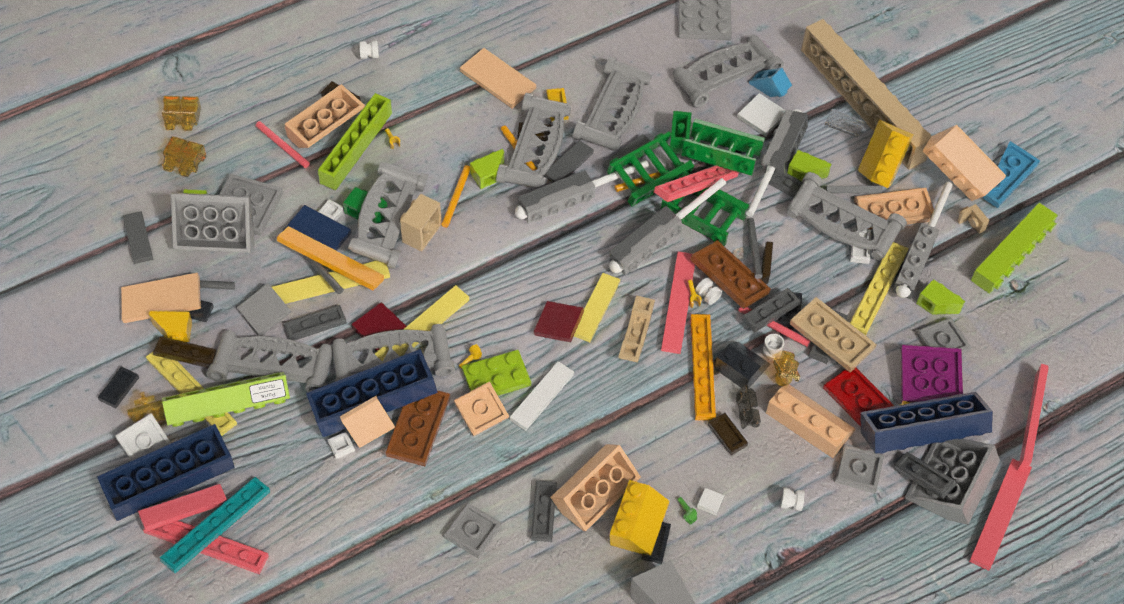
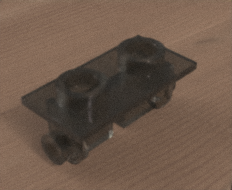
(746, 400)

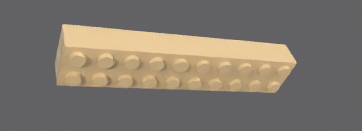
(862, 87)

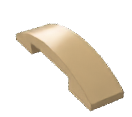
(637, 329)

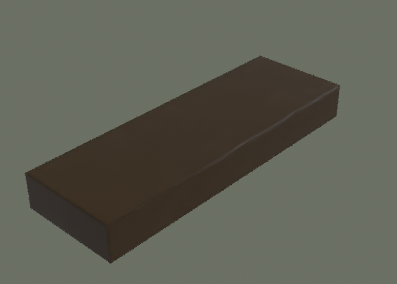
(184, 352)

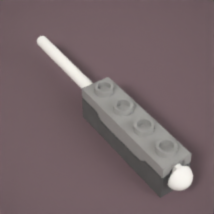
(780, 151)
(563, 194)
(653, 234)
(920, 250)

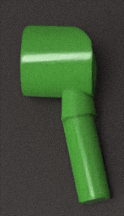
(691, 513)

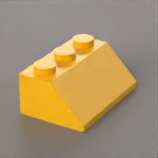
(885, 153)
(638, 518)

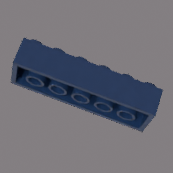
(392, 382)
(926, 422)
(166, 472)

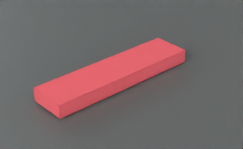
(182, 507)

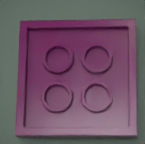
(930, 373)

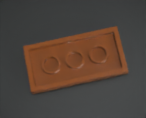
(730, 274)
(418, 429)

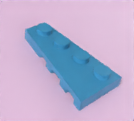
(1017, 166)

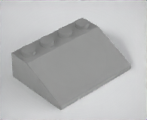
(212, 222)
(970, 466)

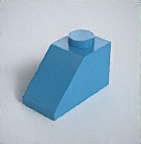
(771, 82)

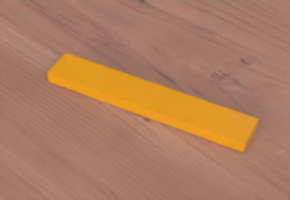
(330, 258)
(702, 367)

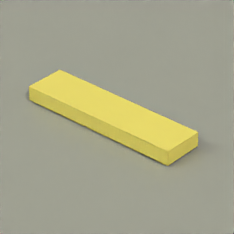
(597, 307)

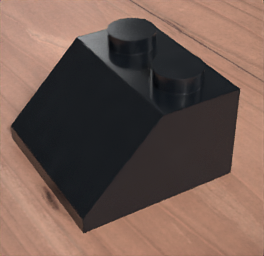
(740, 364)

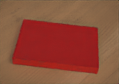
(855, 394)

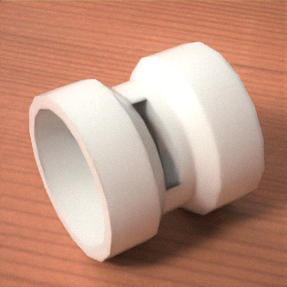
(369, 49)
(708, 291)
(773, 346)
(793, 499)

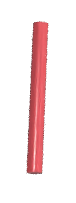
(282, 144)
(783, 330)

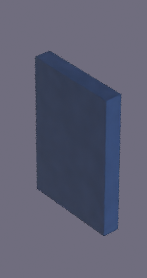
(320, 227)

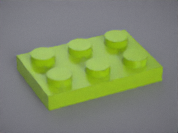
(503, 371)

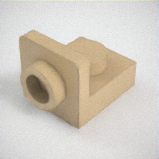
(975, 217)

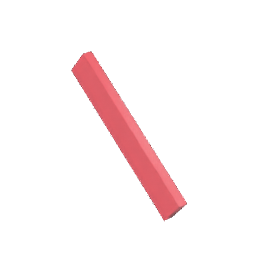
(693, 183)
(678, 304)
(1033, 418)
(999, 516)
(221, 548)

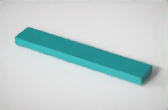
(214, 525)

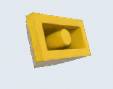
(172, 324)

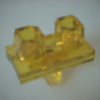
(786, 368)
(155, 408)

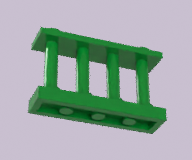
(725, 137)
(640, 194)
(719, 200)

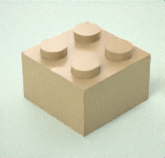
(420, 222)

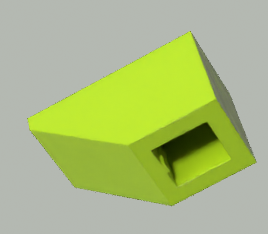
(804, 163)
(485, 169)
(940, 300)

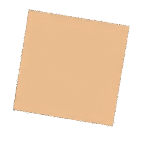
(481, 409)
(367, 421)

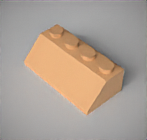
(322, 117)
(963, 162)
(809, 420)
(601, 477)

